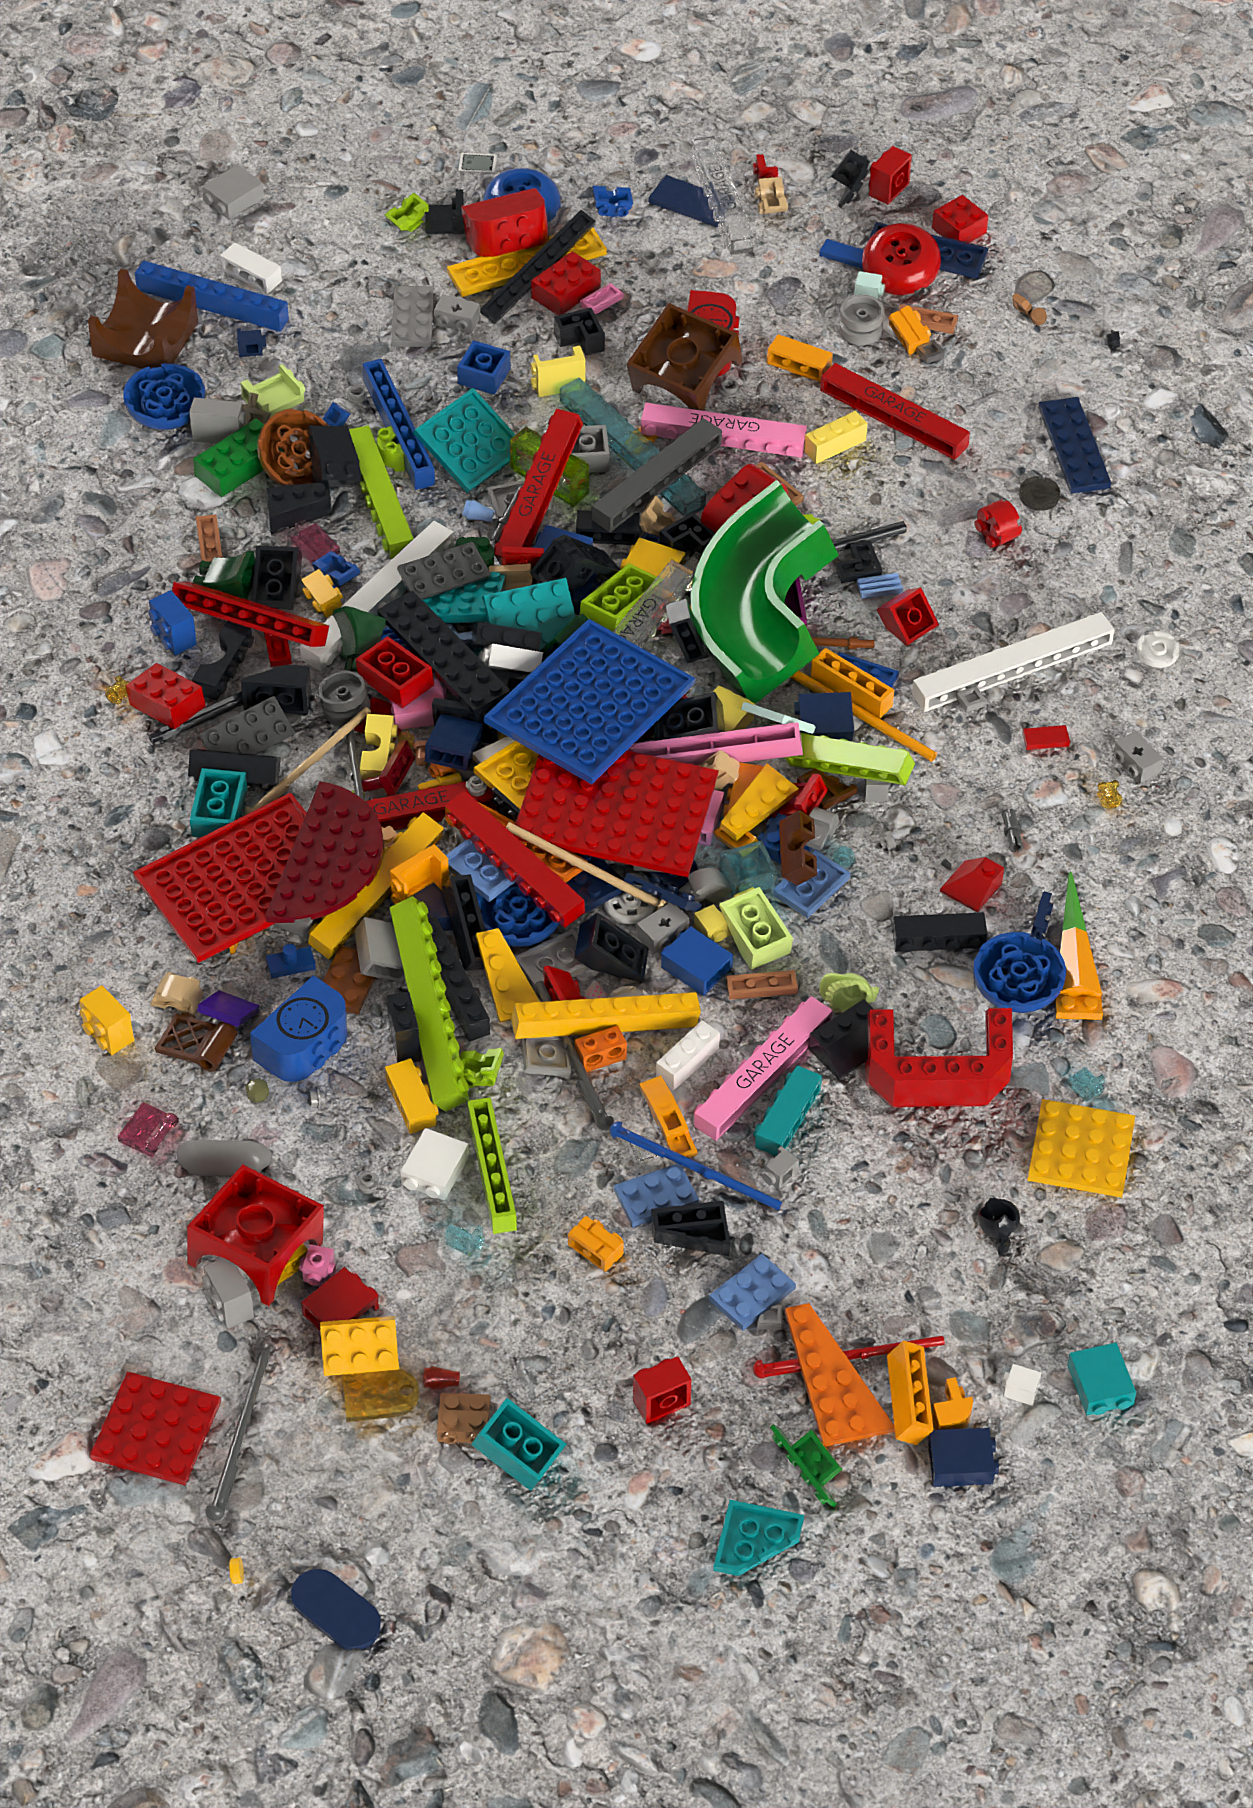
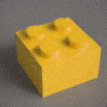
(106, 1020)

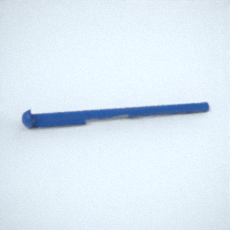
(617, 1130)

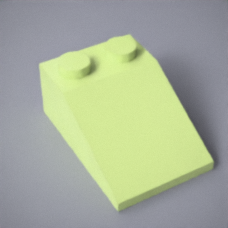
(756, 928)

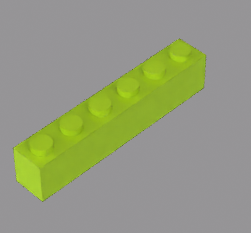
(854, 759)
(492, 1166)

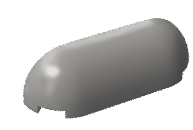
(222, 1156)

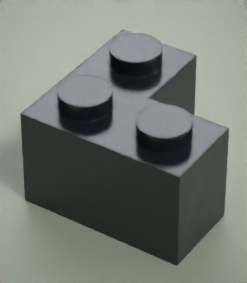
(580, 328)
(687, 534)

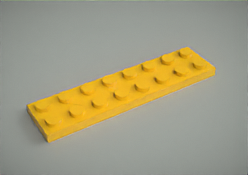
(491, 272)

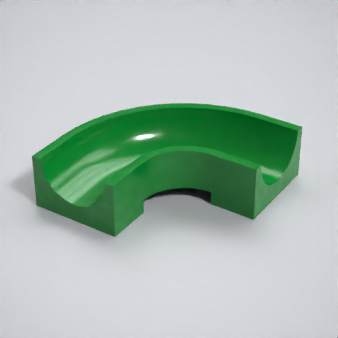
(743, 591)

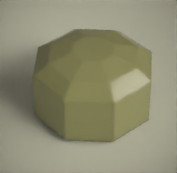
(257, 1090)

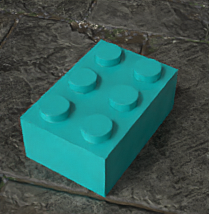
(217, 800)
(518, 1444)

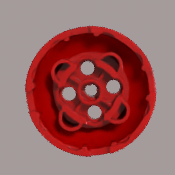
(913, 246)

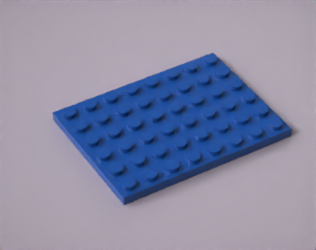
(589, 701)

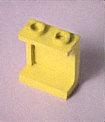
(555, 373)

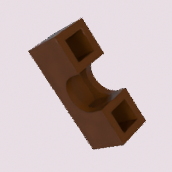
(797, 863)

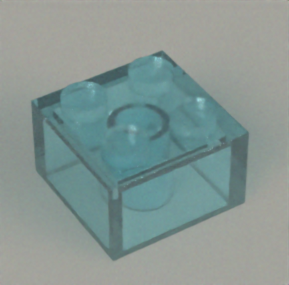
(748, 868)

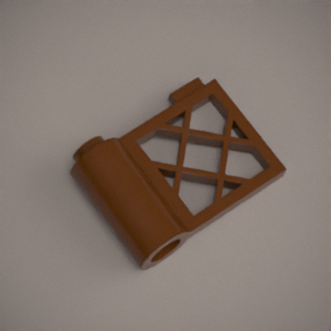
(212, 1045)

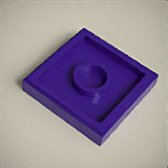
(228, 1008)

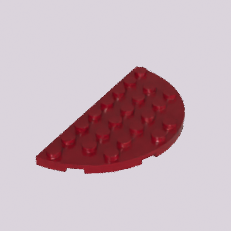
(331, 858)

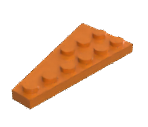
(837, 1394)

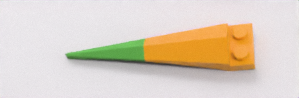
(1081, 990)

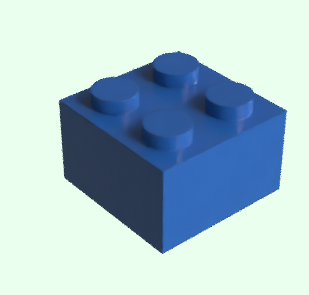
(484, 367)
(172, 623)

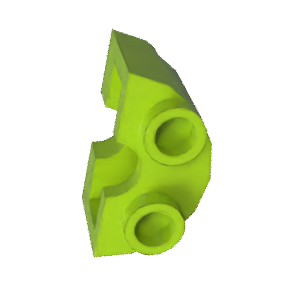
(410, 214)
(390, 452)
(481, 1068)

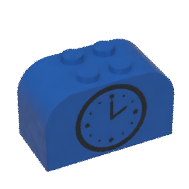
(301, 1032)

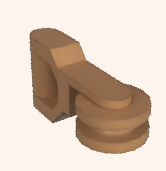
(1038, 315)

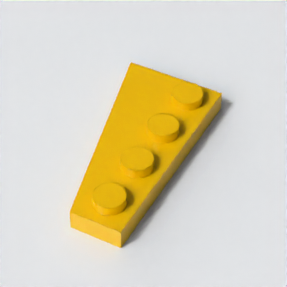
(760, 800)
(503, 974)

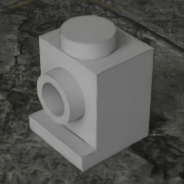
(780, 1169)

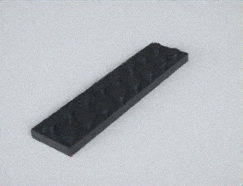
(445, 652)

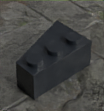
(297, 503)
(692, 1227)

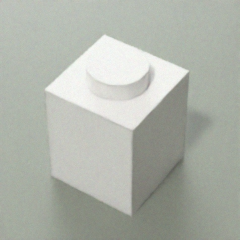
(1021, 1384)

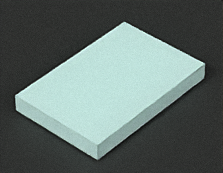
(777, 717)

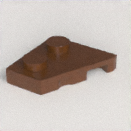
(836, 791)

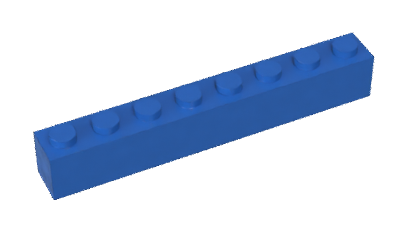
(213, 296)
(395, 415)

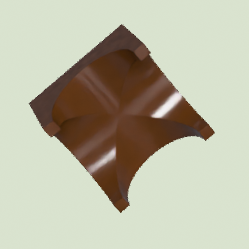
(143, 329)
(683, 356)

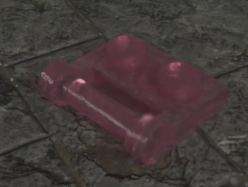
(142, 1126)

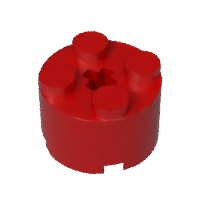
(998, 523)

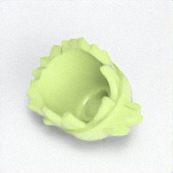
(846, 990)

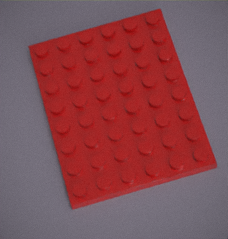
(634, 814)
(224, 881)

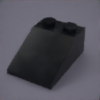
(333, 456)
(276, 576)
(287, 684)
(691, 717)
(610, 949)

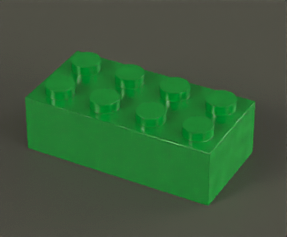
(231, 460)

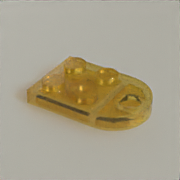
(378, 1394)

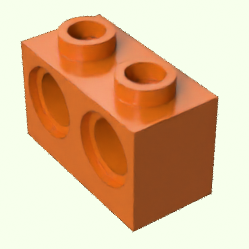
(601, 1048)

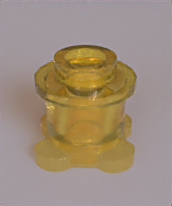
(117, 691)
(1109, 794)

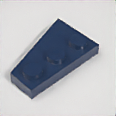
(667, 891)

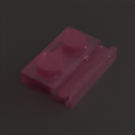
(314, 543)

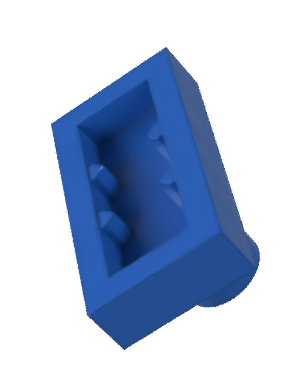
(290, 961)

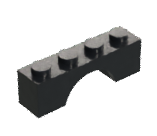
(213, 677)

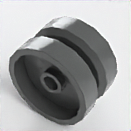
(343, 696)

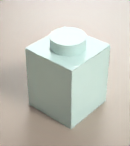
(869, 285)

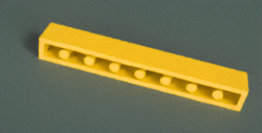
(340, 925)
(598, 1014)

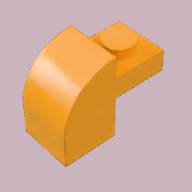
(954, 1412)

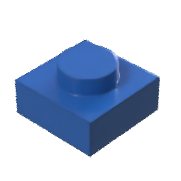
(336, 415)

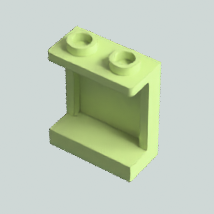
(276, 392)

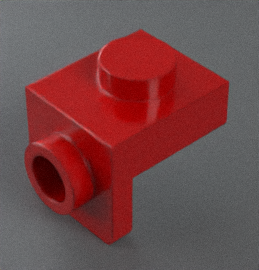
(761, 170)

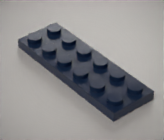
(956, 255)
(1074, 445)

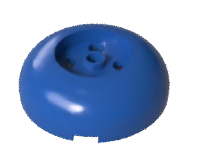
(524, 179)
(163, 395)
(535, 926)
(1032, 967)

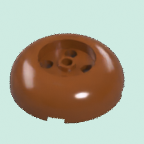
(276, 434)

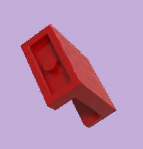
(808, 797)
(339, 1299)

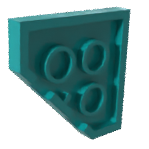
(754, 1535)

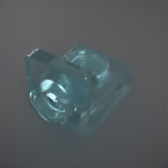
(1086, 1084)
(464, 1241)

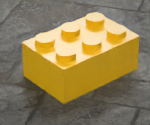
(359, 1345)

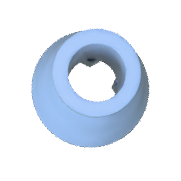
(475, 511)

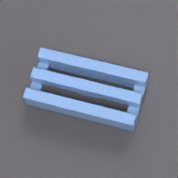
(879, 583)

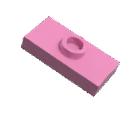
(602, 298)

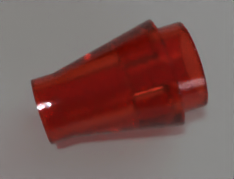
(440, 1378)

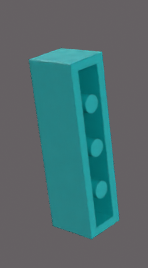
(788, 1111)

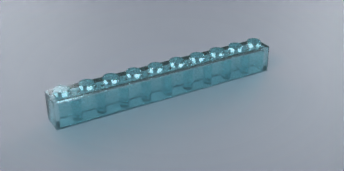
(628, 442)

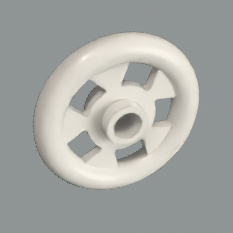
(628, 906)

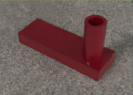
(393, 772)

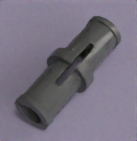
(1012, 830)

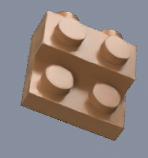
(462, 1416)

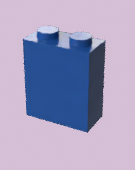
(696, 960)

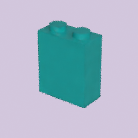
(1101, 1379)

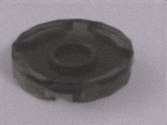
(1039, 493)

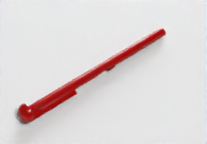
(791, 1366)

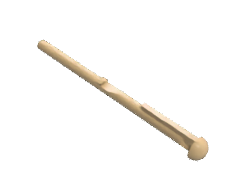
(283, 786)
(575, 861)

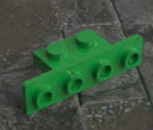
(813, 1458)

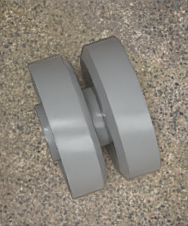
(861, 319)

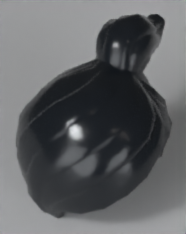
(999, 1220)

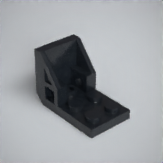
(573, 561)

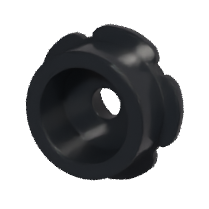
(1113, 339)

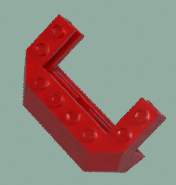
(938, 1079)

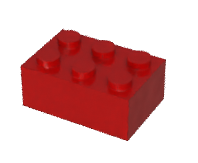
(565, 283)
(395, 672)
(165, 696)

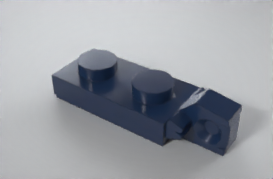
(1040, 924)

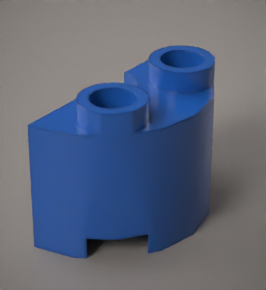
(613, 202)
(336, 568)

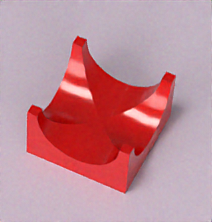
(255, 1227)

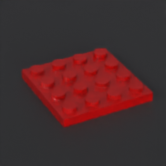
(156, 1428)

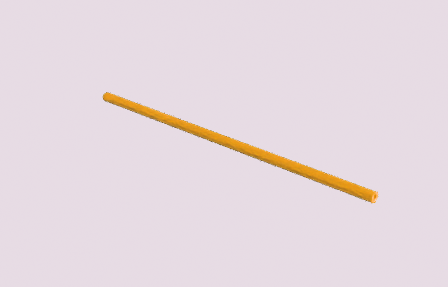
(870, 719)

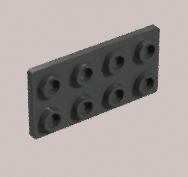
(444, 571)
(250, 730)

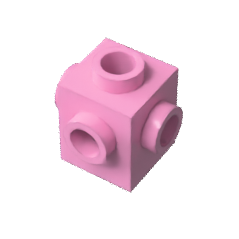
(318, 1265)

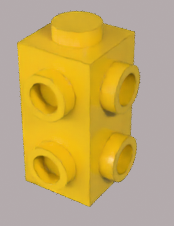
(322, 593)

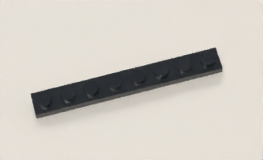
(548, 255)

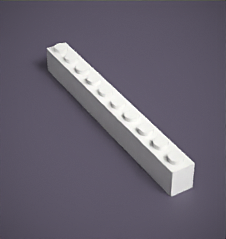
(380, 590)
(1013, 661)

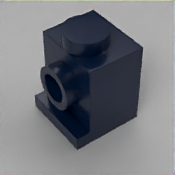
(250, 343)

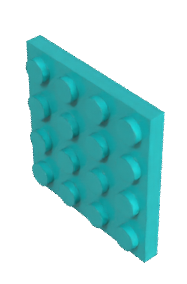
(467, 440)
(466, 602)
(535, 608)

